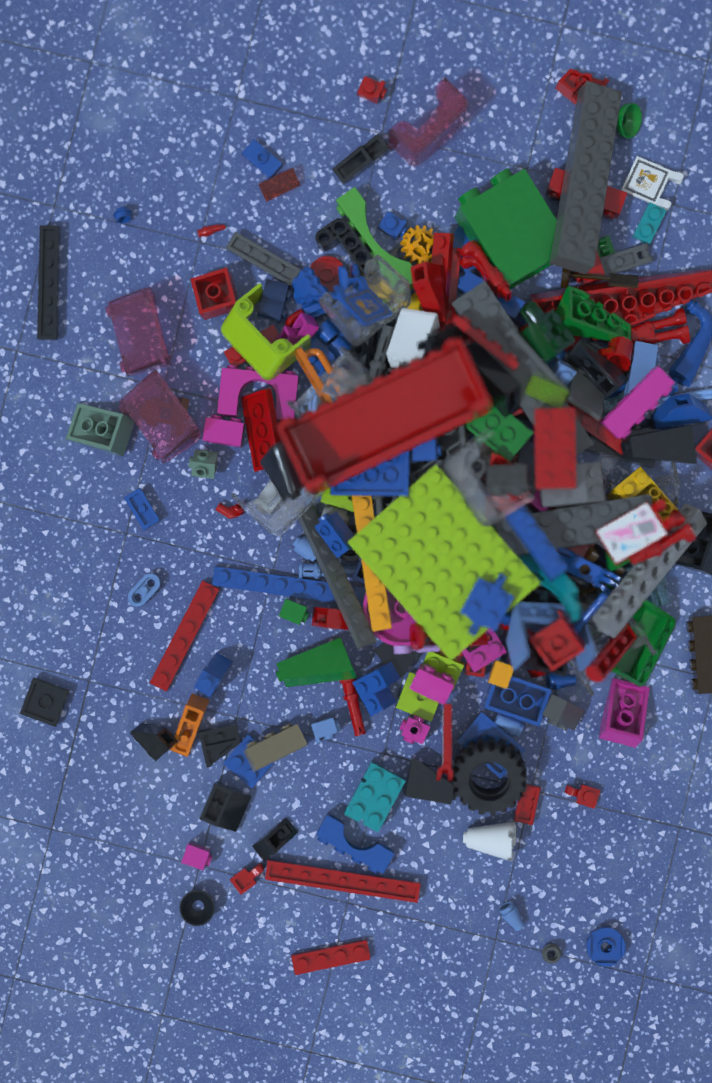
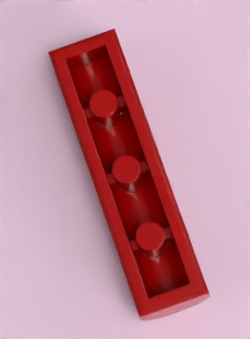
(610, 654)

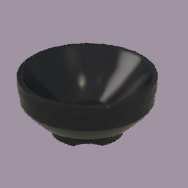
(194, 917)

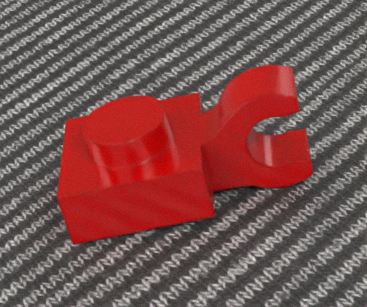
(585, 795)
(245, 879)

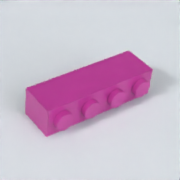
(637, 402)

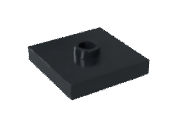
(44, 702)

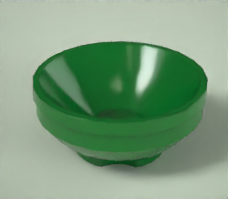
(629, 120)

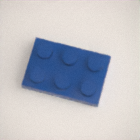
(486, 728)

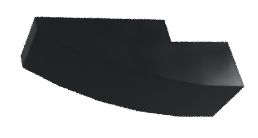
(362, 158)

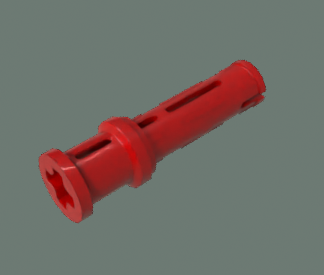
(351, 696)

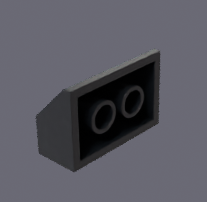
(699, 553)

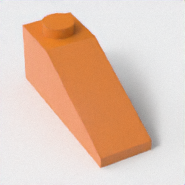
(190, 724)

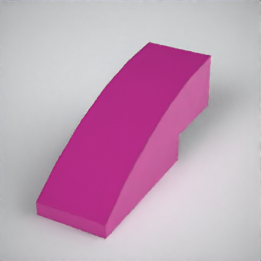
(303, 325)

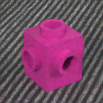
(418, 736)

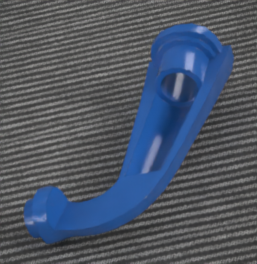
(689, 361)

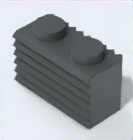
(507, 480)

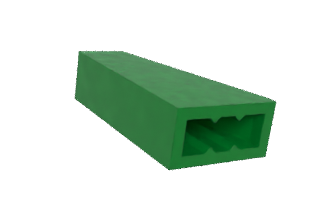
(317, 665)

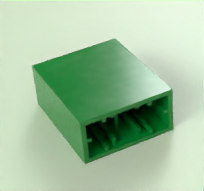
(510, 225)

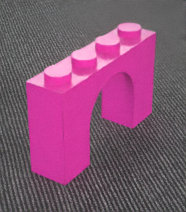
(235, 380)

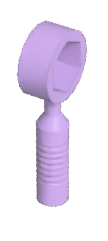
(407, 649)

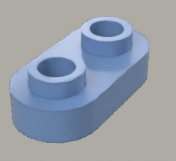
(144, 589)

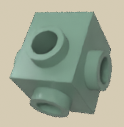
(203, 464)

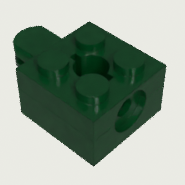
(546, 331)

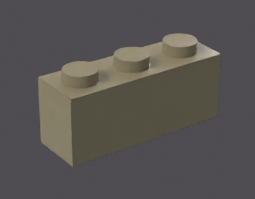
(274, 746)

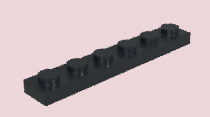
(48, 282)

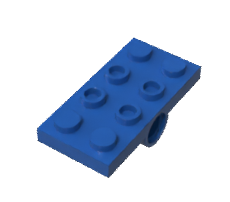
(329, 340)

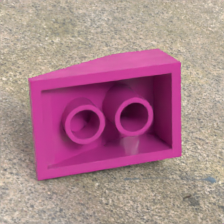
(624, 713)

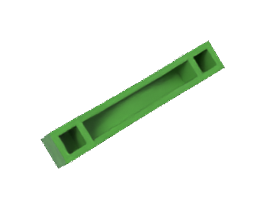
(354, 209)

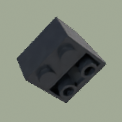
(225, 807)

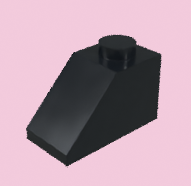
(274, 839)

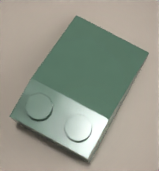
(100, 429)

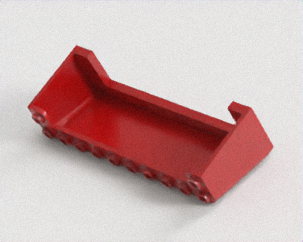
(385, 418)

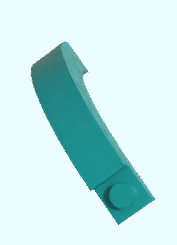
(561, 587)

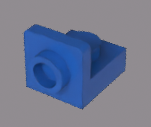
(393, 226)

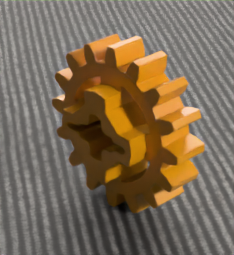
(421, 244)

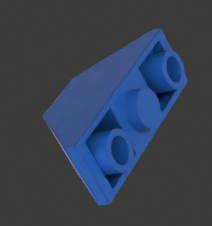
(680, 411)

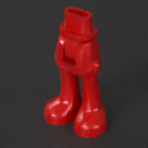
(474, 256)
(646, 331)
(684, 533)

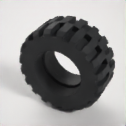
(489, 799)

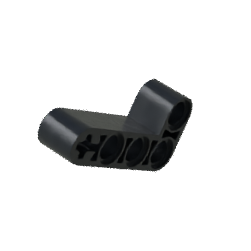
(342, 239)

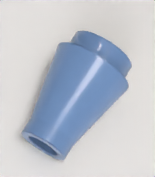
(510, 725)
(510, 914)

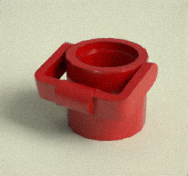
(619, 352)

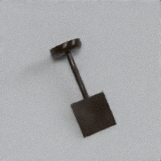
(614, 279)

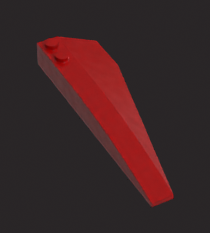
(637, 304)

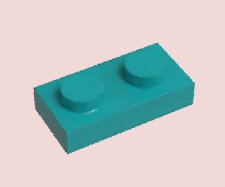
(649, 223)

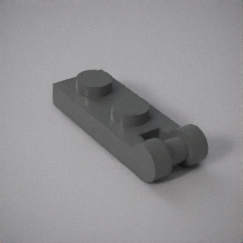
(626, 260)

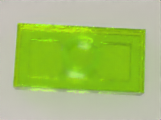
(546, 391)

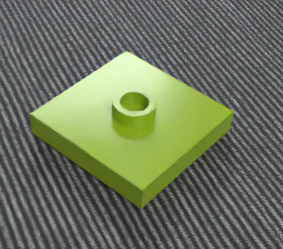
(416, 703)

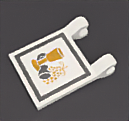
(648, 180)

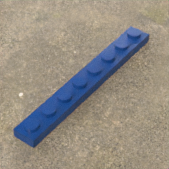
(278, 585)

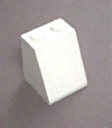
(409, 330)

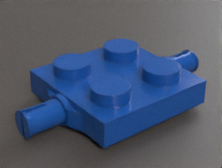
(487, 604)

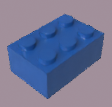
(520, 700)

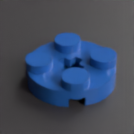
(612, 955)

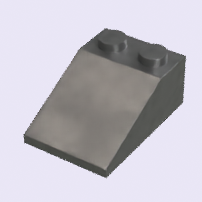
(588, 488)

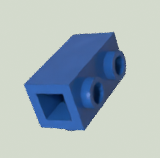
(335, 533)

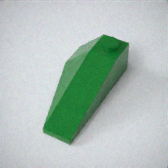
(589, 318)

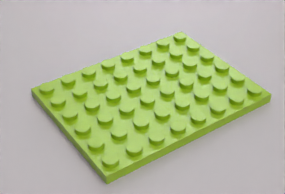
(433, 553)

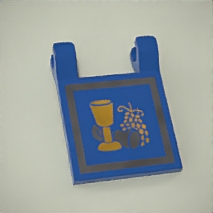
(362, 304)

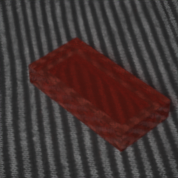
(279, 184)

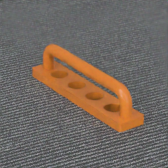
(302, 358)

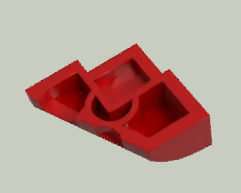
(573, 81)

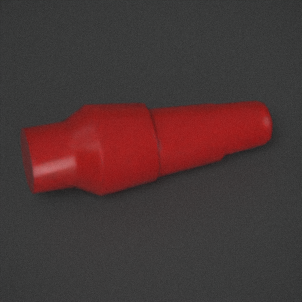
(209, 230)

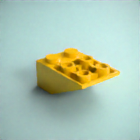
(638, 485)

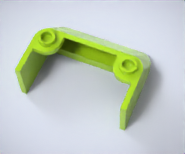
(265, 358)

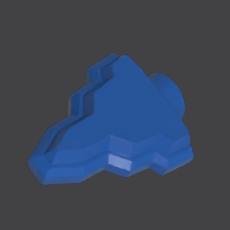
(307, 287)

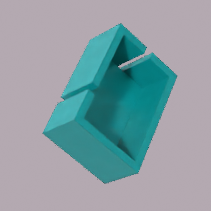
(374, 796)

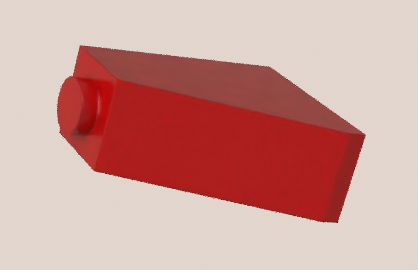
(328, 618)

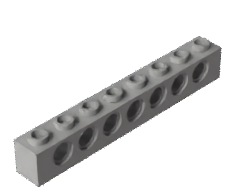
(643, 579)

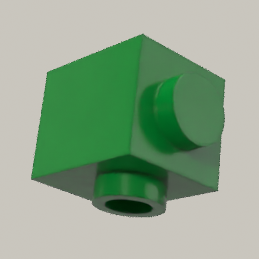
(294, 612)

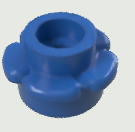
(122, 215)

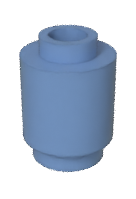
(303, 548)

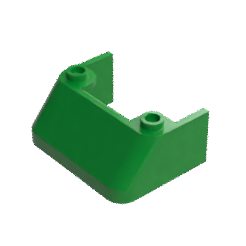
(639, 663)

